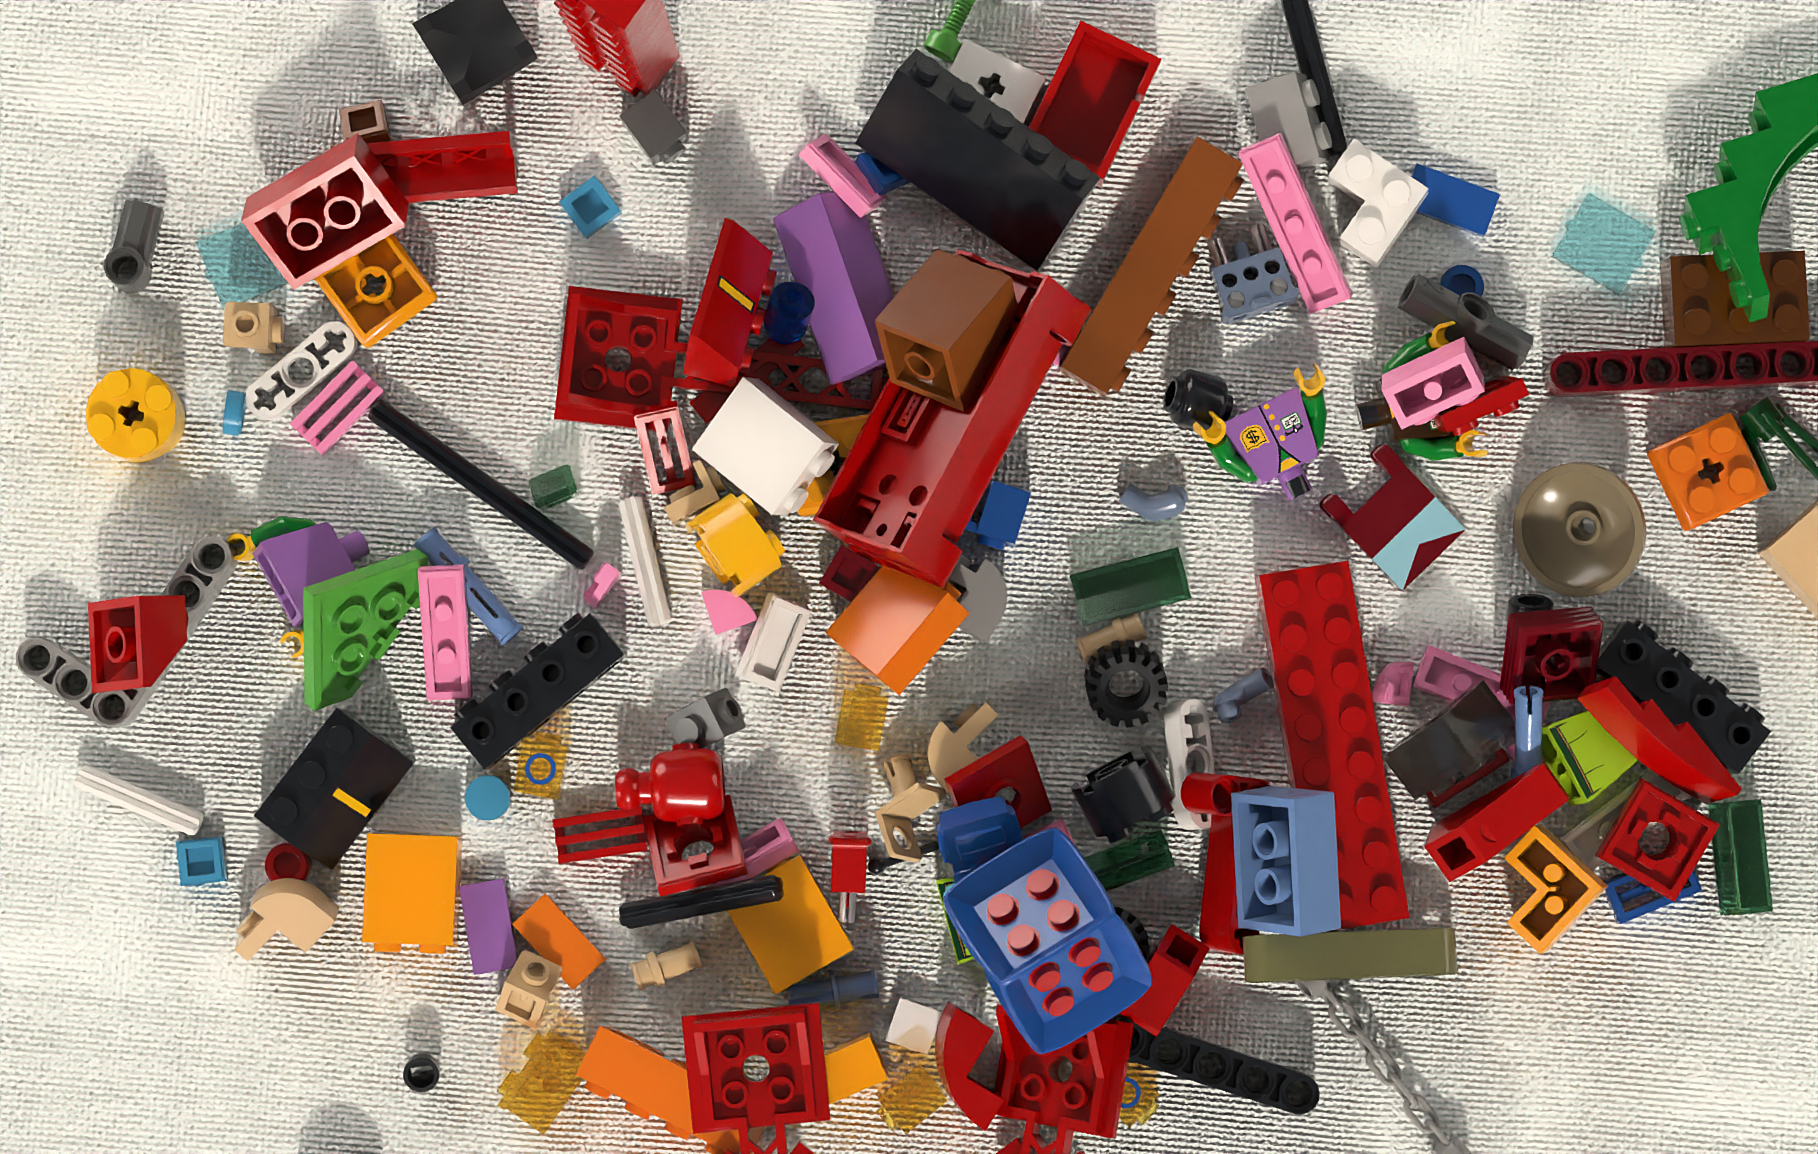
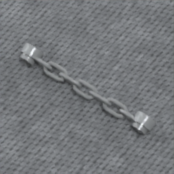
(1314, 989)

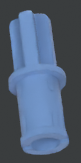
(836, 990)

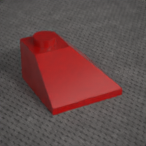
(134, 639)

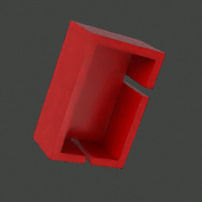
(1095, 97)

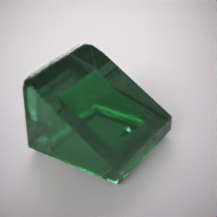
(554, 487)

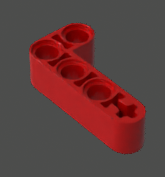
(1219, 919)

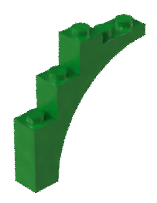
(1748, 175)

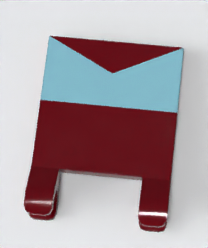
(1399, 524)

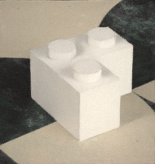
(1386, 197)

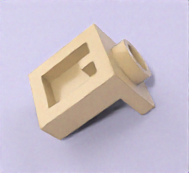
(689, 502)
(528, 988)

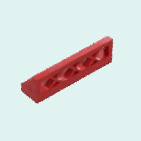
(450, 166)

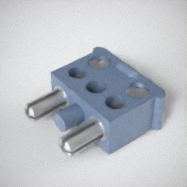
(1249, 297)

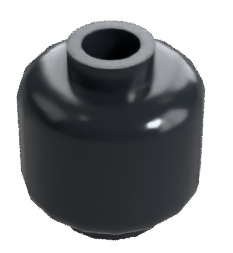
(1194, 395)

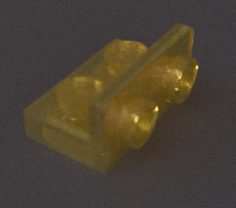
(545, 1080)

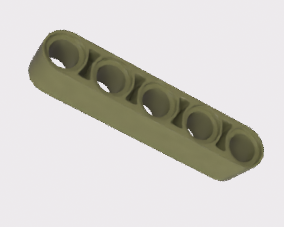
(1350, 955)

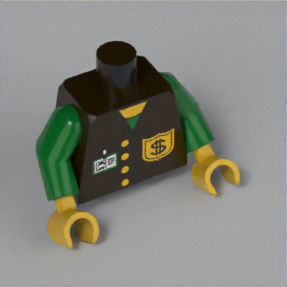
(1421, 439)

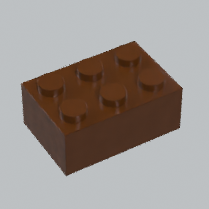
(1702, 312)

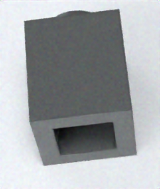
(655, 129)

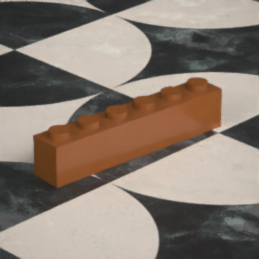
(1151, 267)

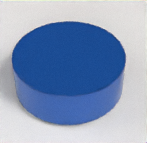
(1462, 280)

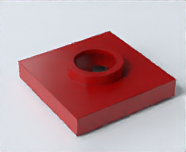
(1002, 768)
(1688, 839)
(669, 841)

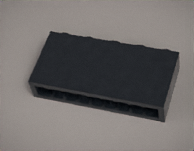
(977, 159)

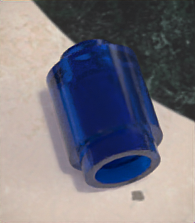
(788, 312)

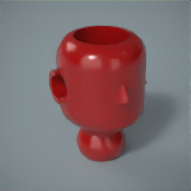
(681, 785)

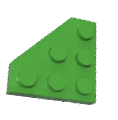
(352, 622)

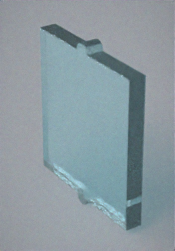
(1603, 244)
(238, 265)

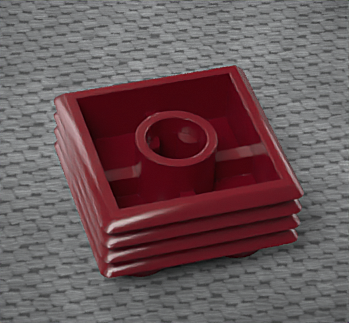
(1551, 652)

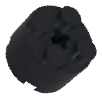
(1125, 794)

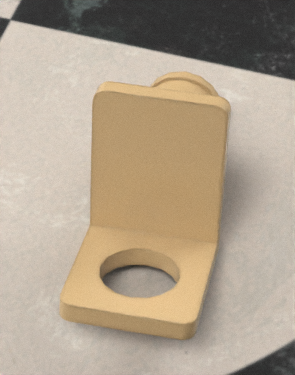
(908, 802)

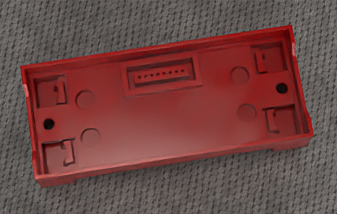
(928, 464)

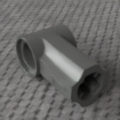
(134, 241)

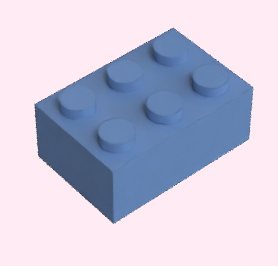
(1286, 860)

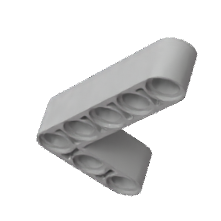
(65, 663)

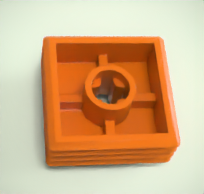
(1681, 459)

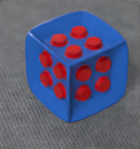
(1048, 940)

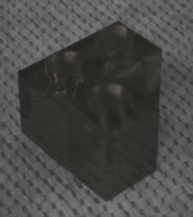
(1451, 742)

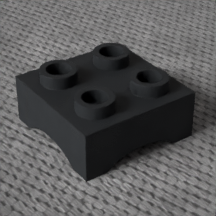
(475, 45)

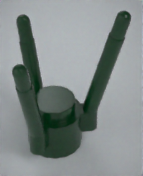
(1768, 420)

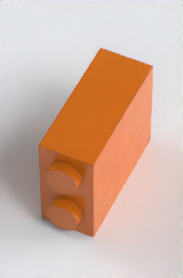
(897, 625)

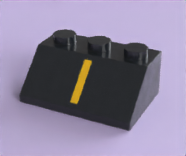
(334, 788)

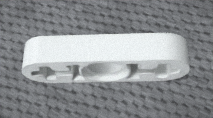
(282, 400)
(1177, 750)

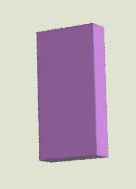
(488, 926)

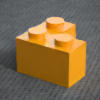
(1562, 884)

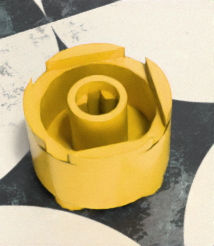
(137, 440)
(735, 543)

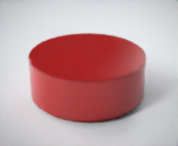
(287, 862)

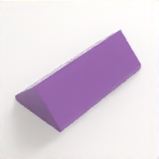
(841, 266)

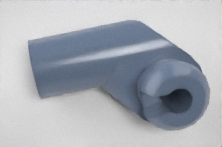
(1155, 506)
(1229, 701)

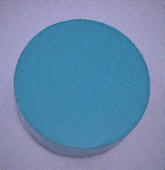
(234, 413)
(488, 797)

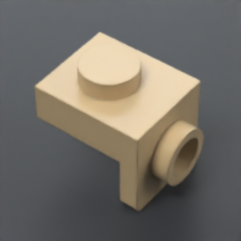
(253, 326)

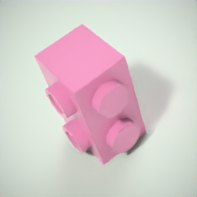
(1433, 383)

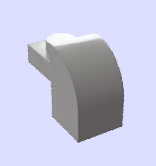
(983, 597)

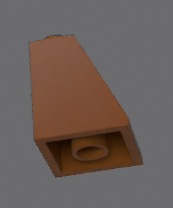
(946, 327)

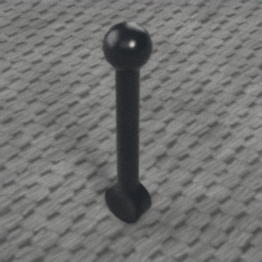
(877, 865)

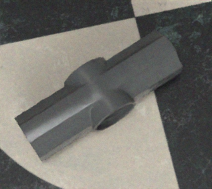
(1473, 320)

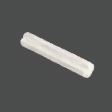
(645, 561)
(139, 800)

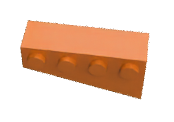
(649, 1085)

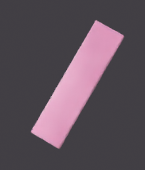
(1295, 223)

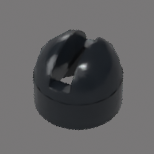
(422, 1080)

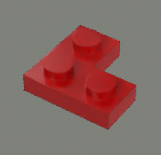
(1499, 398)

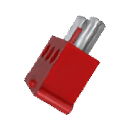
(849, 868)

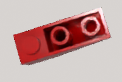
(1493, 821)

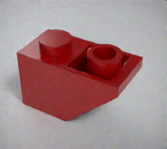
(1172, 969)

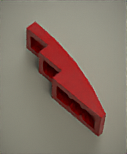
(1666, 749)

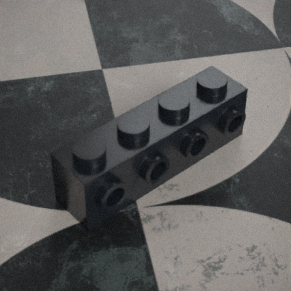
(537, 691)
(1682, 694)

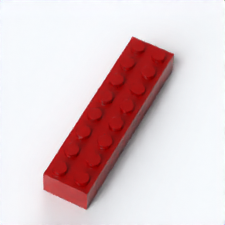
(624, 38)
(1333, 729)

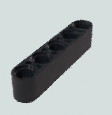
(1234, 1066)

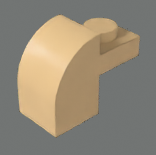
(949, 750)
(290, 907)

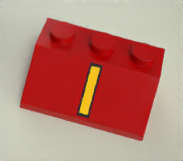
(730, 307)

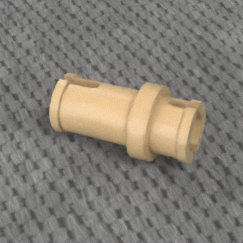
(1120, 630)
(665, 965)

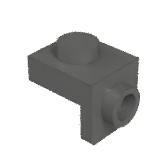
(707, 719)

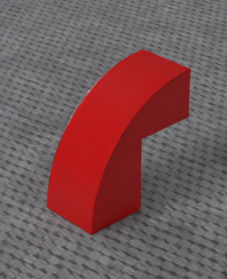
(957, 1048)

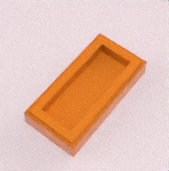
(559, 940)

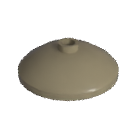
(1552, 533)

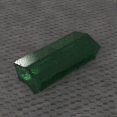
(1130, 586)
(1128, 852)
(1741, 858)

